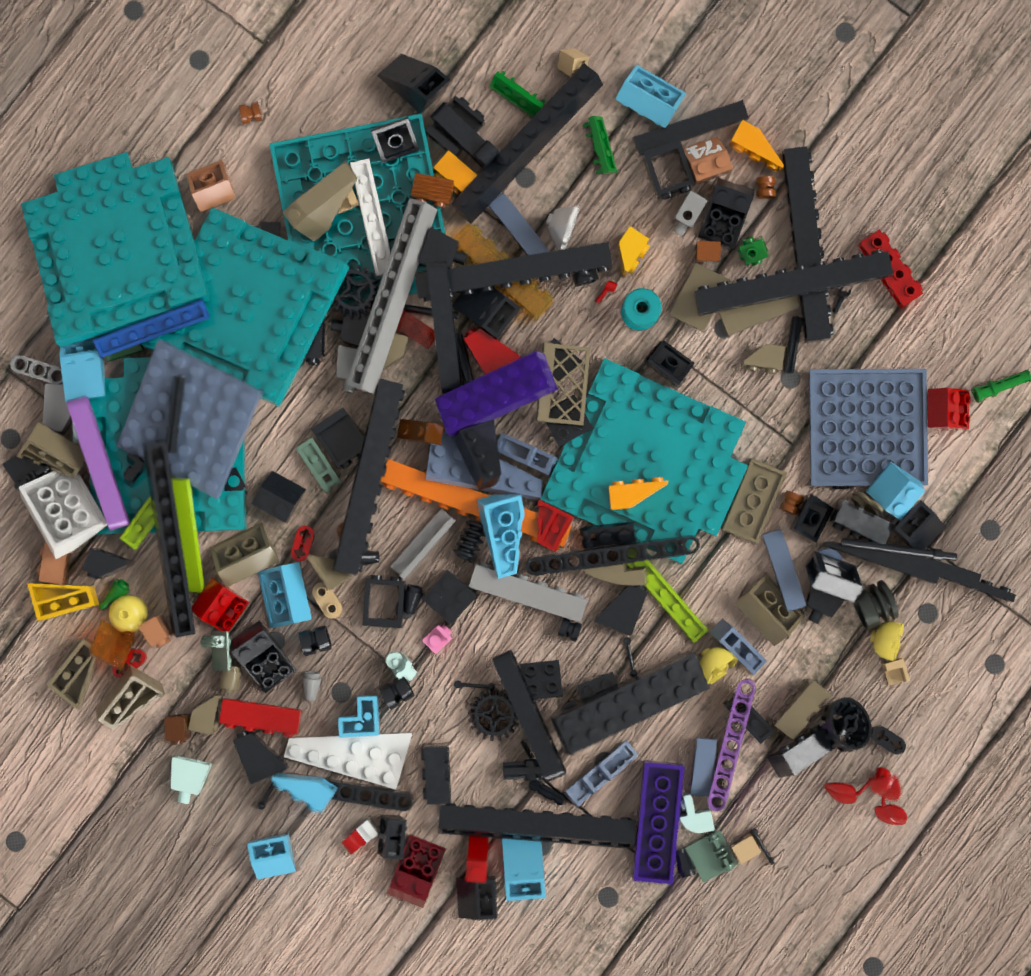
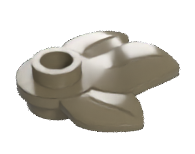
(861, 500)

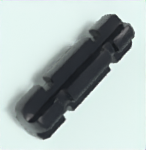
(547, 792)

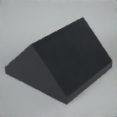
(395, 140)
(670, 363)
(811, 518)

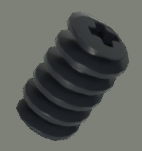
(470, 541)

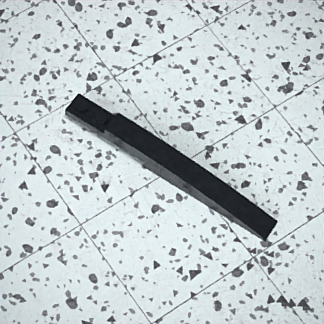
(926, 569)

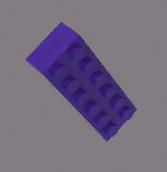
(496, 393)
(658, 822)

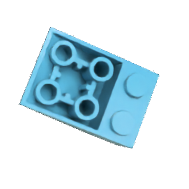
(82, 370)
(310, 789)
(523, 870)

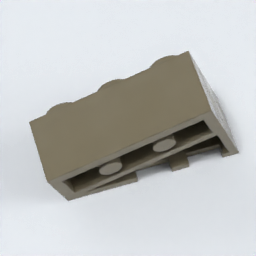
(127, 697)

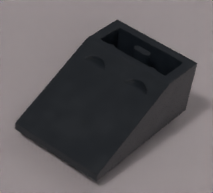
(415, 81)
(726, 213)
(488, 310)
(262, 656)

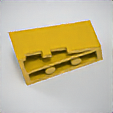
(58, 599)

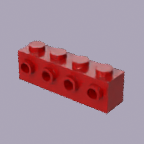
(900, 284)
(260, 716)

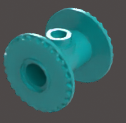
(646, 299)

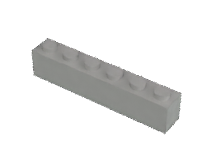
(528, 593)

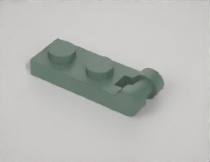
(318, 464)

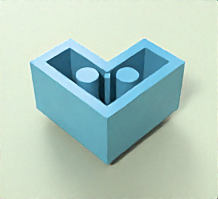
(365, 723)

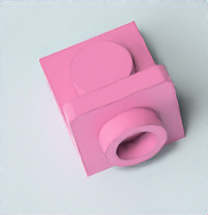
(438, 638)

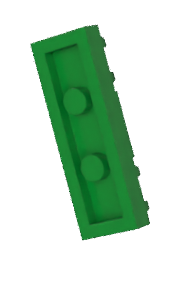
(516, 94)
(601, 145)

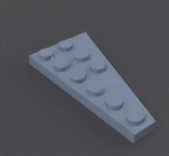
(448, 467)

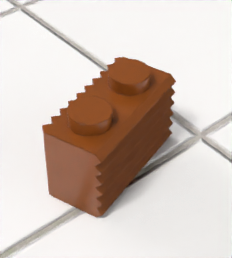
(432, 190)

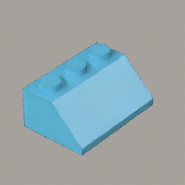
(650, 96)
(284, 595)

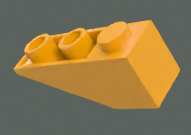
(753, 142)
(628, 495)

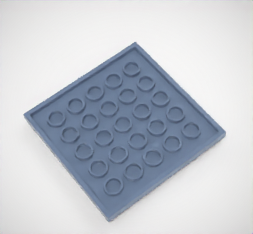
(211, 421)
(865, 422)

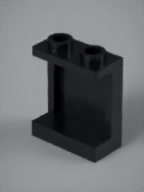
(471, 117)
(340, 438)

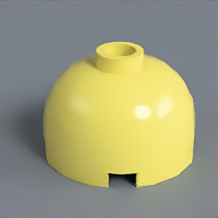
(128, 613)
(887, 639)
(716, 662)

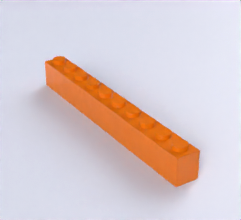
(447, 495)

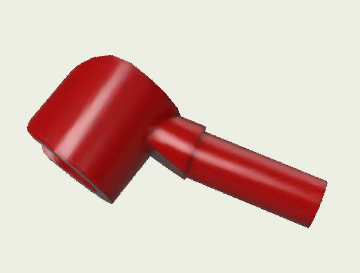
(610, 286)

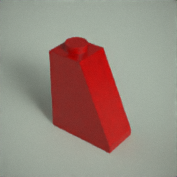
(489, 351)
(477, 859)

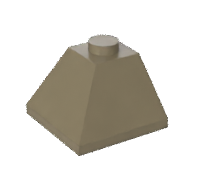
(324, 569)

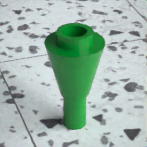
(118, 589)

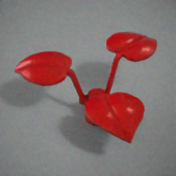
(881, 784)

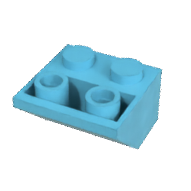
(271, 856)

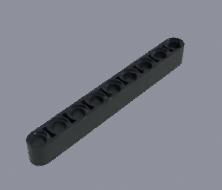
(604, 560)

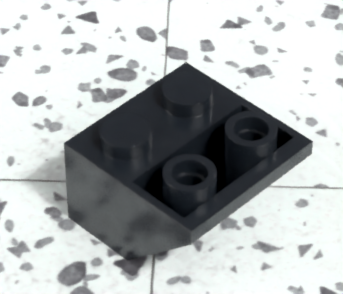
(919, 526)
(477, 899)

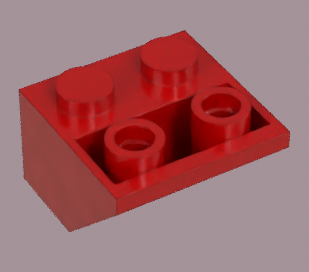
(948, 408)
(219, 605)

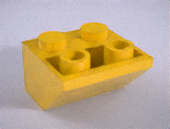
(630, 249)

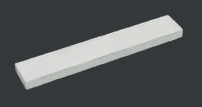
(372, 215)

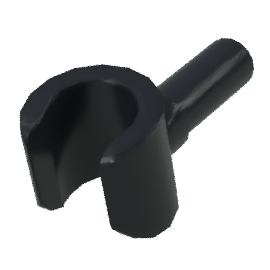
(840, 300)

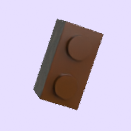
(420, 431)
(177, 728)

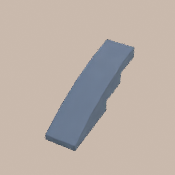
(517, 226)
(784, 570)
(601, 773)

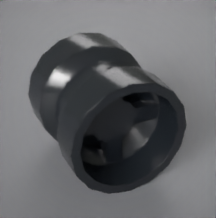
(569, 629)

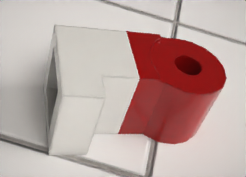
(360, 836)

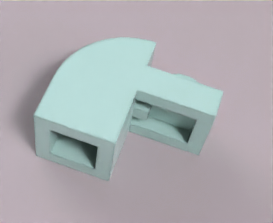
(695, 821)

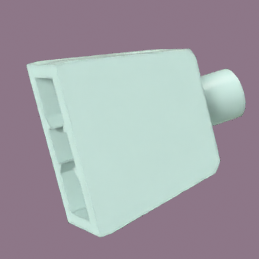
(188, 777)

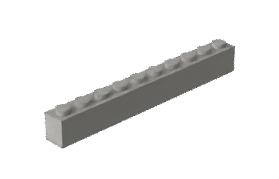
(391, 296)

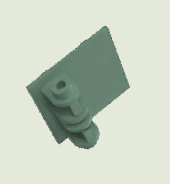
(220, 645)
(711, 856)

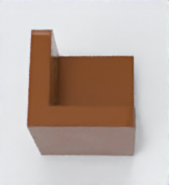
(707, 251)

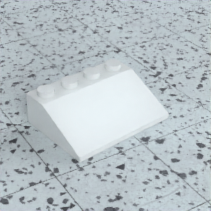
(62, 511)

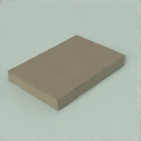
(685, 305)

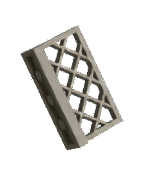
(543, 403)

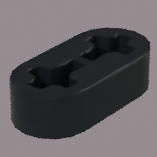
(890, 736)

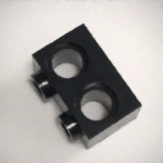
(391, 836)

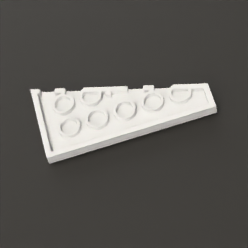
(364, 757)

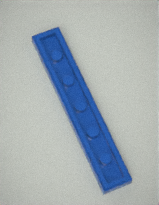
(151, 328)

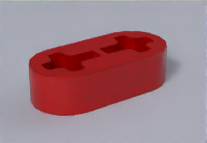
(298, 541)
(136, 664)

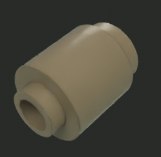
(230, 680)

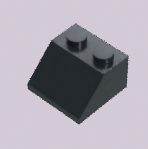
(278, 496)
(104, 564)

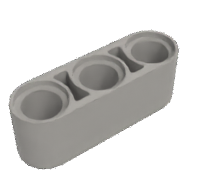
(31, 366)

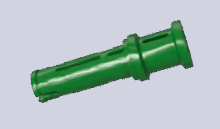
(993, 388)

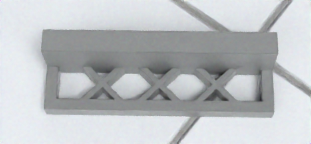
(423, 544)

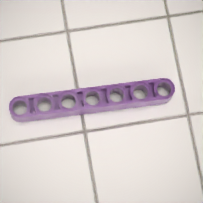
(98, 463)
(726, 752)

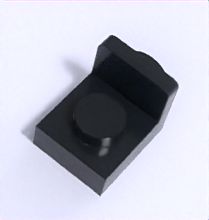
(133, 472)

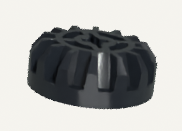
(853, 721)

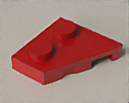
(552, 525)

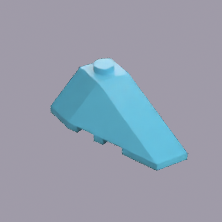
(502, 527)

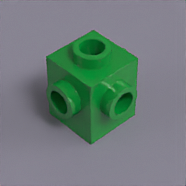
(756, 244)

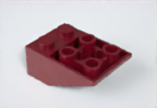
(416, 871)

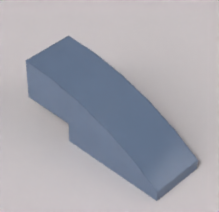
(526, 454)
(703, 766)

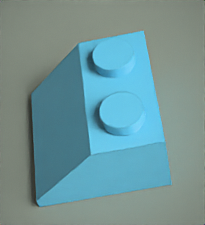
(896, 490)

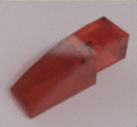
(416, 330)

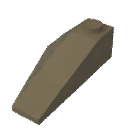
(316, 208)

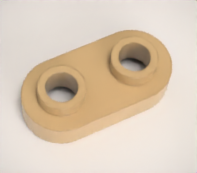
(328, 599)

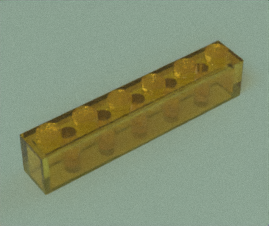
(483, 250)

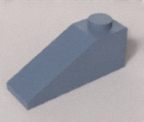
(738, 646)

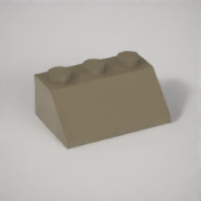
(244, 555)
(767, 610)

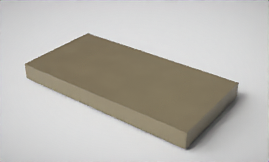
(747, 317)
(754, 501)

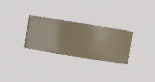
(620, 574)

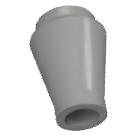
(311, 684)

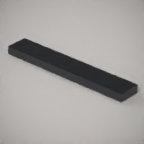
(692, 127)

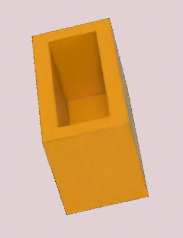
(454, 169)

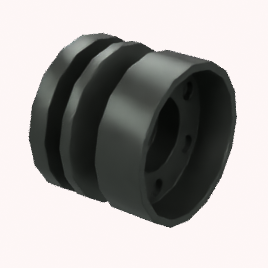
(878, 603)

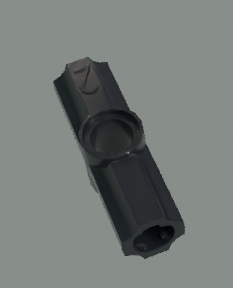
(526, 769)

